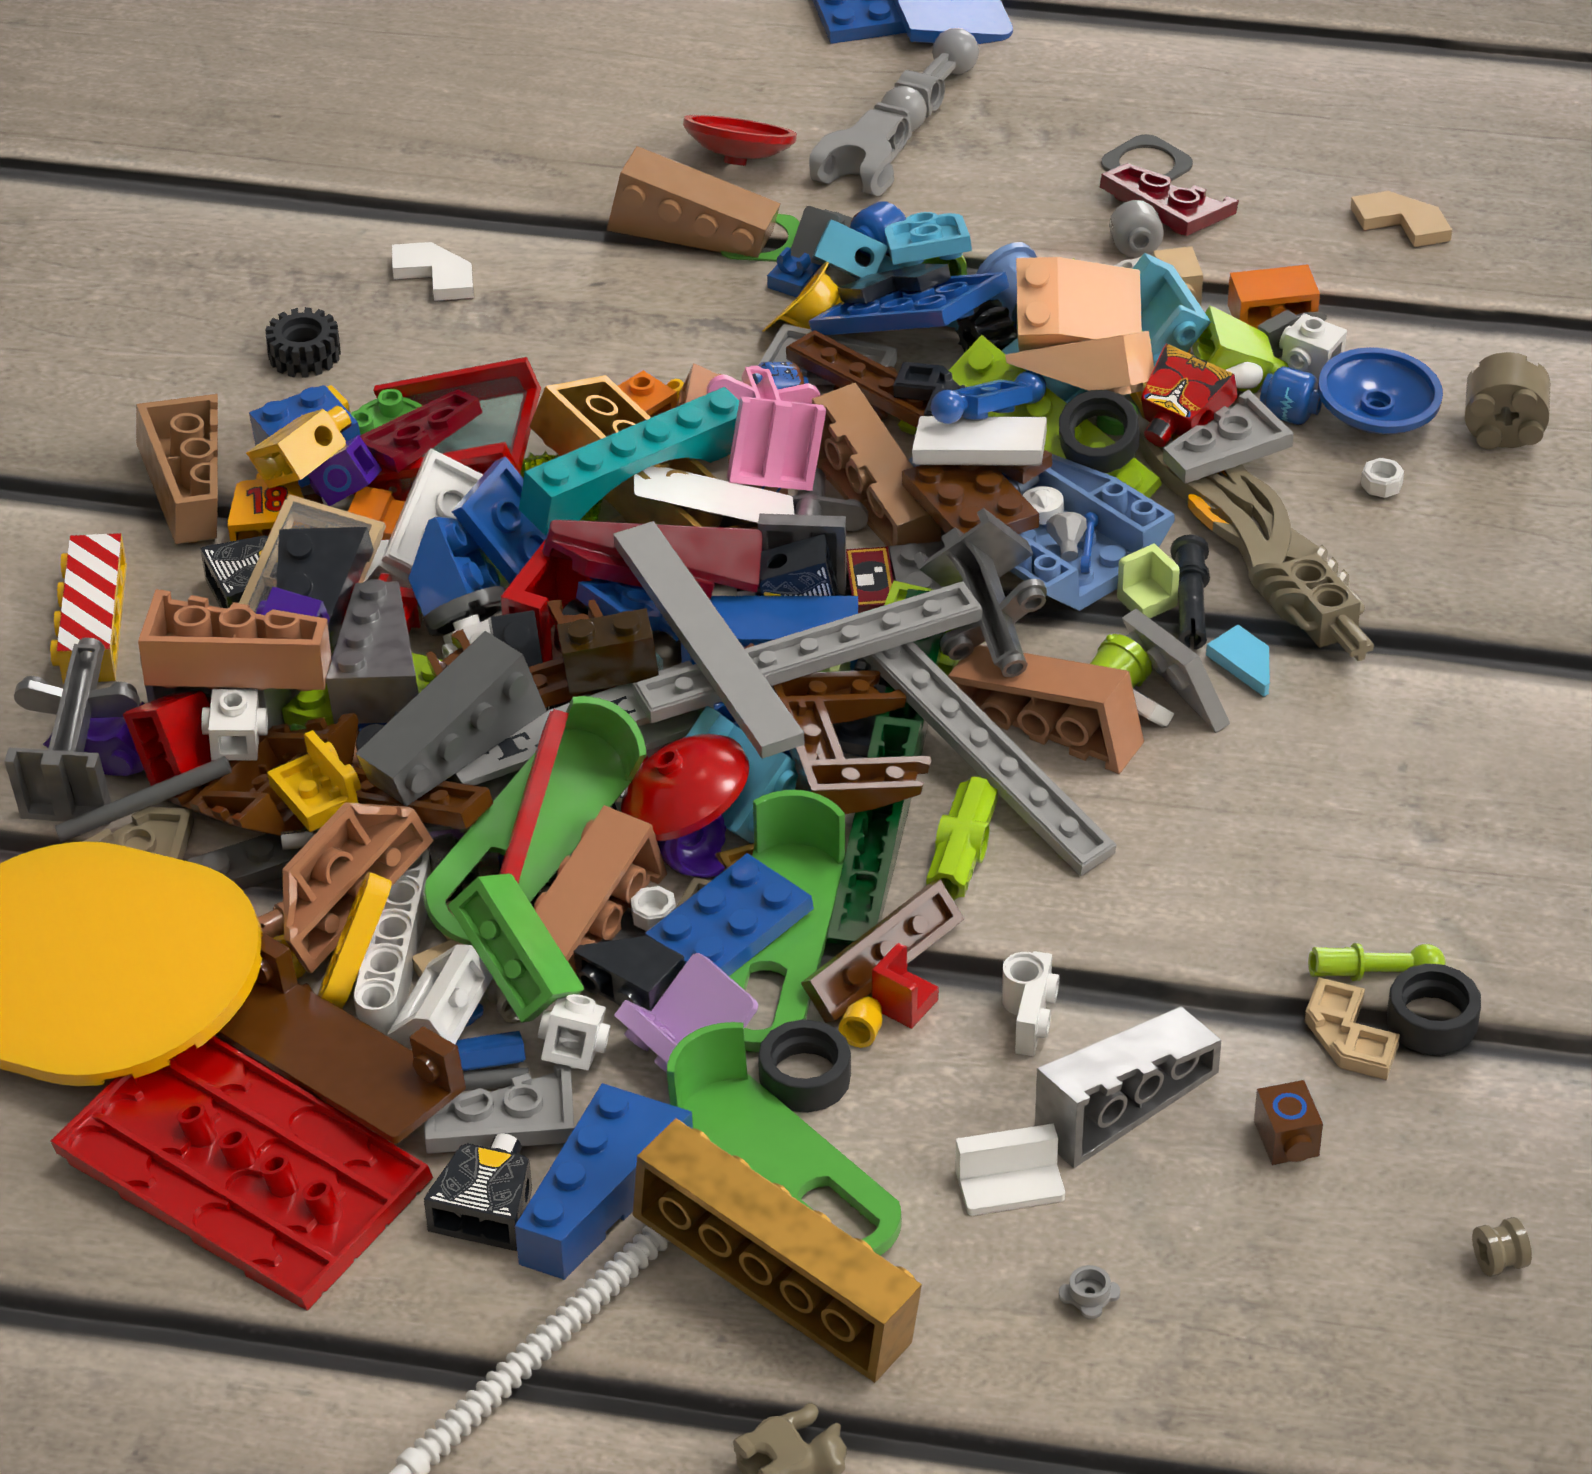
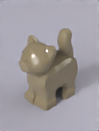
(782, 1451)

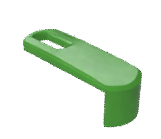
(591, 770)
(805, 843)
(747, 1121)

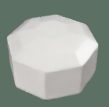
(1382, 477)
(651, 906)

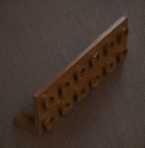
(340, 1055)

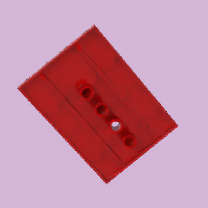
(245, 1167)

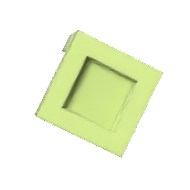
(1148, 581)

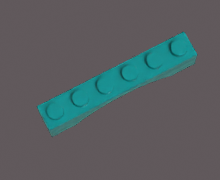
(579, 479)

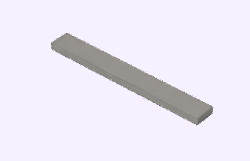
(709, 640)
(819, 648)
(994, 756)

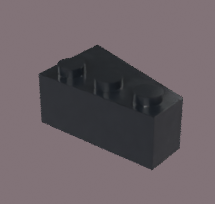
(324, 567)

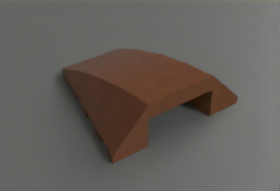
(246, 794)

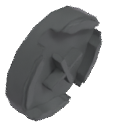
(481, 602)

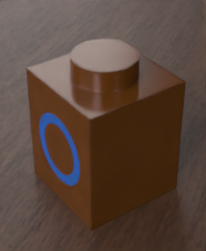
(1288, 1122)

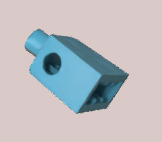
(839, 247)

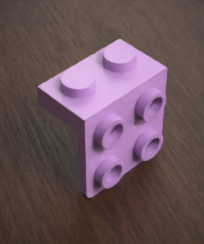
(694, 1000)

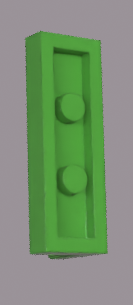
(514, 945)

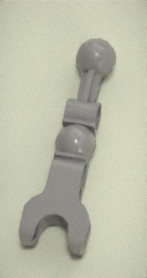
(884, 130)

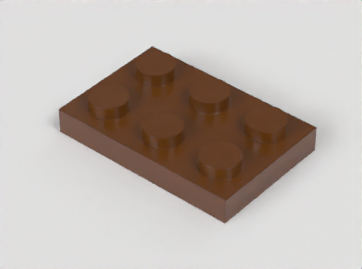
(958, 492)

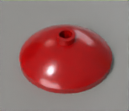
(738, 137)
(687, 784)

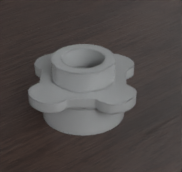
(1089, 1280)

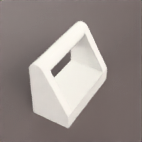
(444, 996)

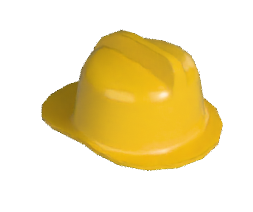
(813, 300)

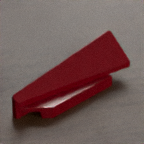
(709, 553)

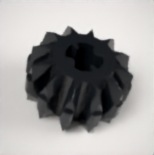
(990, 321)

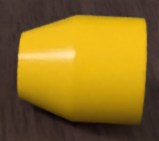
(861, 1022)

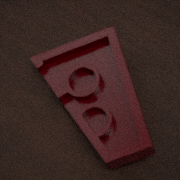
(1177, 207)
(414, 433)

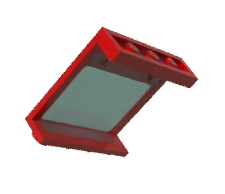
(508, 403)

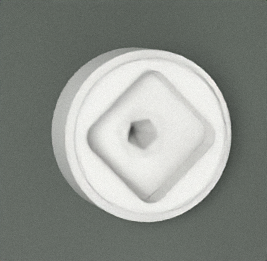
(1046, 501)

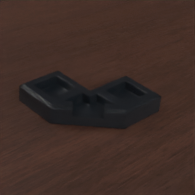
(910, 278)
(923, 382)

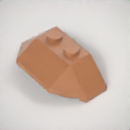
(331, 866)

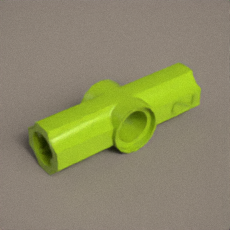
(963, 836)

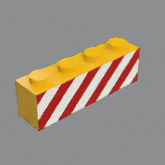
(90, 599)

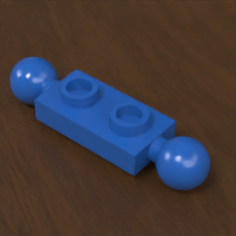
(993, 396)

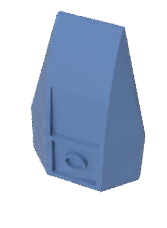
(1125, 526)

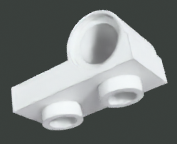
(1025, 993)

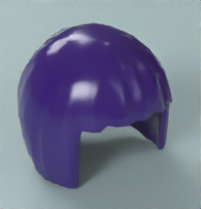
(696, 851)

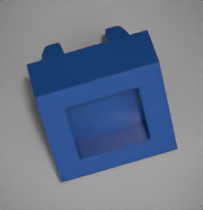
(791, 273)

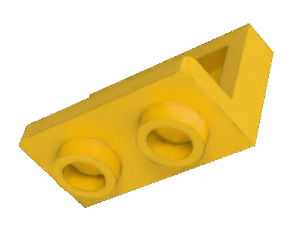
(315, 783)

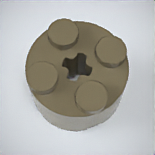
(1507, 401)

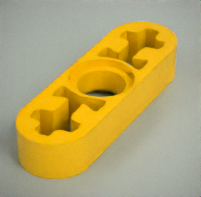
(355, 939)

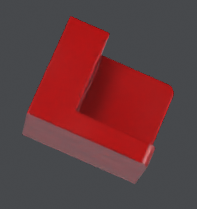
(899, 992)

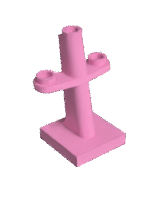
(774, 431)

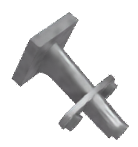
(816, 516)
(979, 561)
(64, 778)

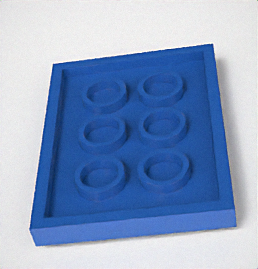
(913, 310)

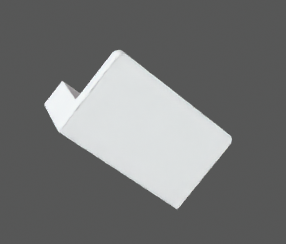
(1009, 1169)

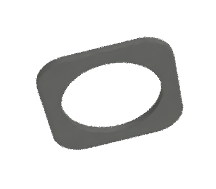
(1182, 161)

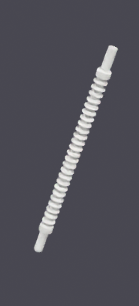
(529, 1355)

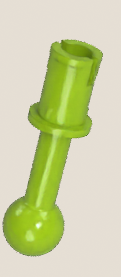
(1354, 962)

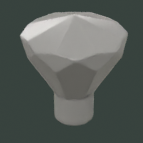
(1067, 531)

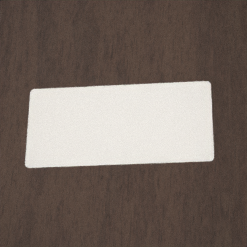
(711, 494)

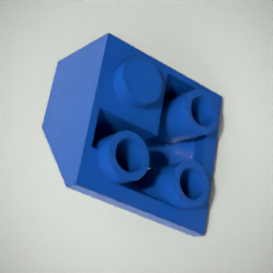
(448, 565)

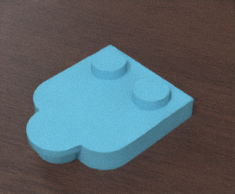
(926, 237)

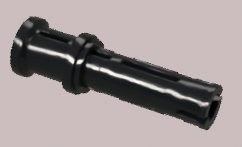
(1190, 555)

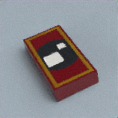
(869, 576)

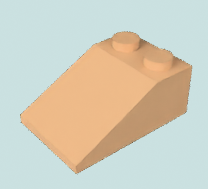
(1074, 301)
(1097, 364)

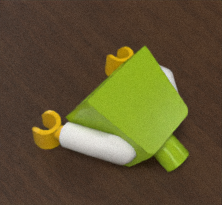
(1237, 349)

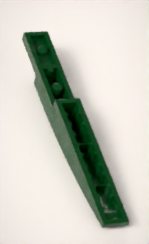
(879, 831)

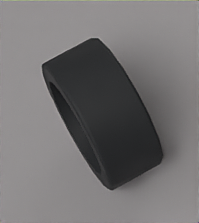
(1099, 404)
(1434, 982)
(808, 1038)

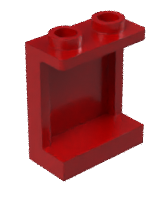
(535, 585)

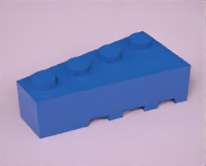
(590, 1180)

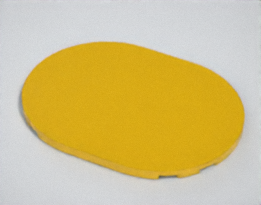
(117, 960)

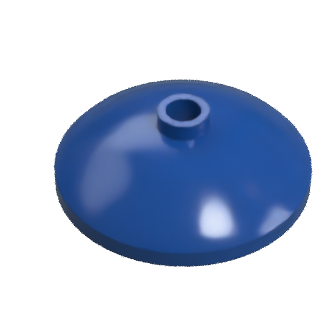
(1380, 390)

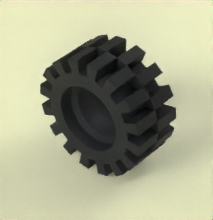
(303, 342)

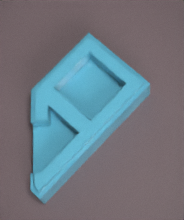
(1243, 657)

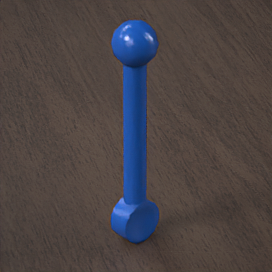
(1092, 521)

